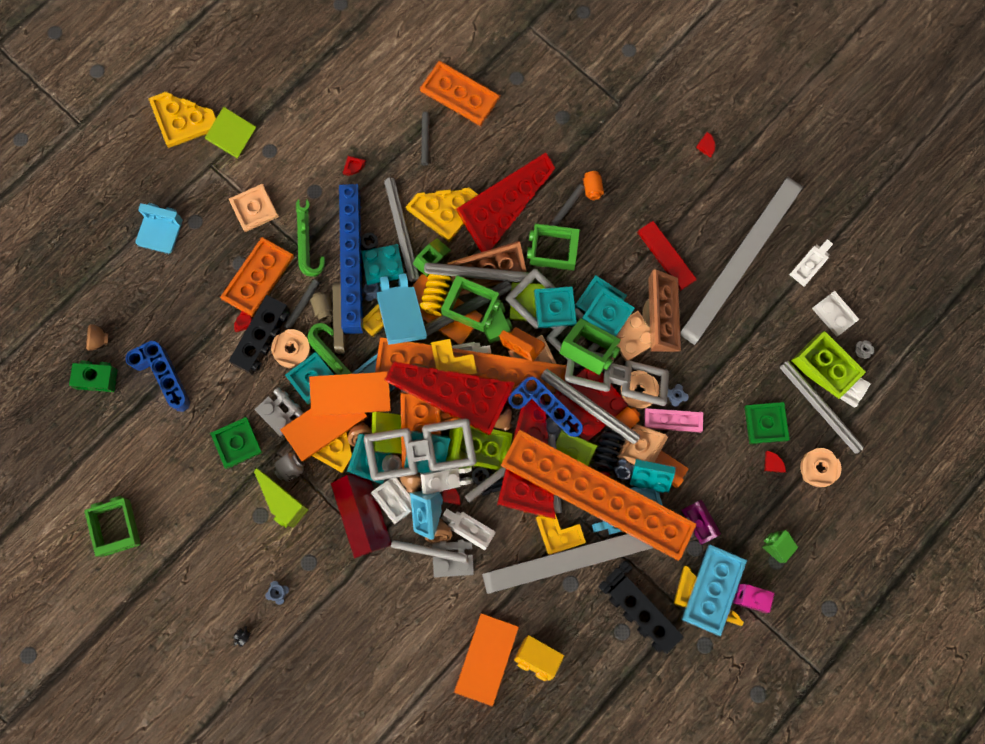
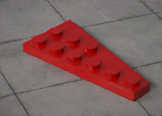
(498, 206)
(454, 393)
(517, 491)

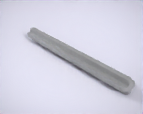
(401, 229)
(474, 272)
(820, 405)
(590, 406)

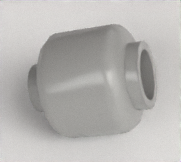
(289, 467)

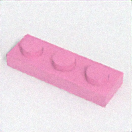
(673, 420)

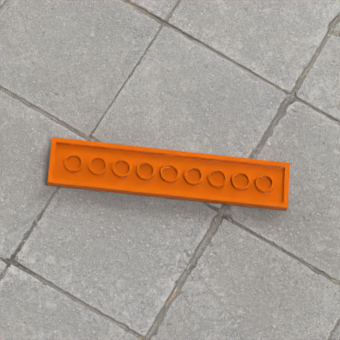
(495, 366)
(599, 495)

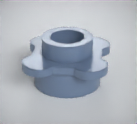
(371, 291)
(677, 390)
(621, 472)
(271, 595)

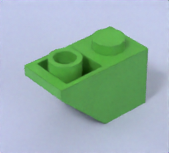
(432, 253)
(498, 325)
(780, 545)

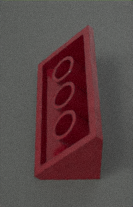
(360, 515)

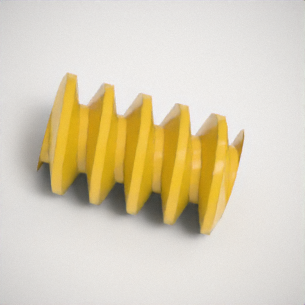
(434, 293)

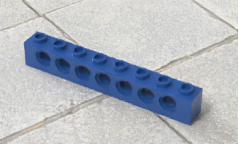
(350, 259)

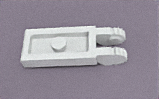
(444, 480)

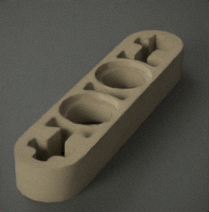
(339, 336)

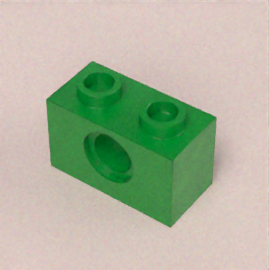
(104, 381)

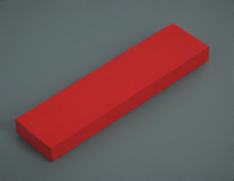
(666, 255)

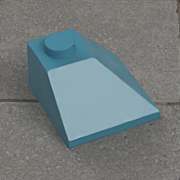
(426, 513)

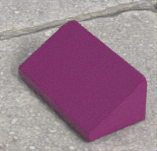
(706, 527)

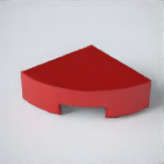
(706, 145)
(353, 165)
(242, 322)
(774, 463)
(451, 496)

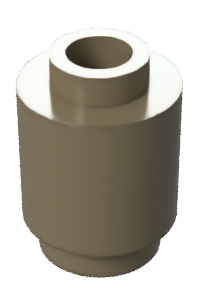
(322, 306)

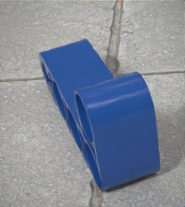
(164, 377)
(549, 408)

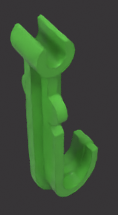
(303, 242)
(324, 352)

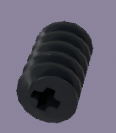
(607, 450)

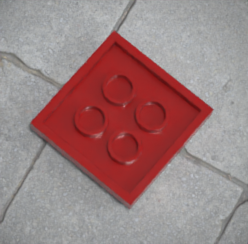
(609, 401)

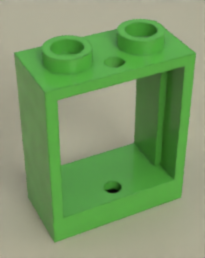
(559, 232)
(453, 295)
(585, 357)
(95, 531)

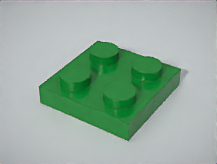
(766, 423)
(236, 443)

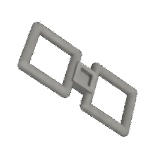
(551, 338)
(621, 376)
(420, 449)

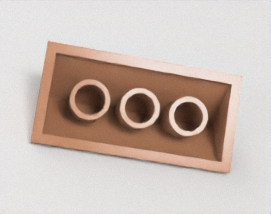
(502, 258)
(664, 312)

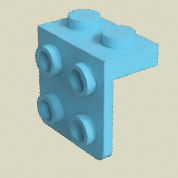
(158, 228)

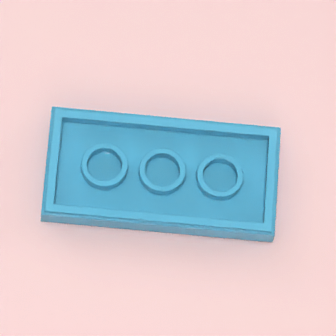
(714, 590)

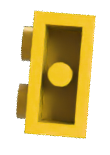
(538, 658)

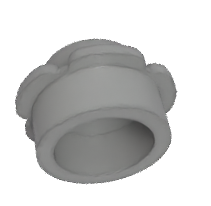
(859, 349)

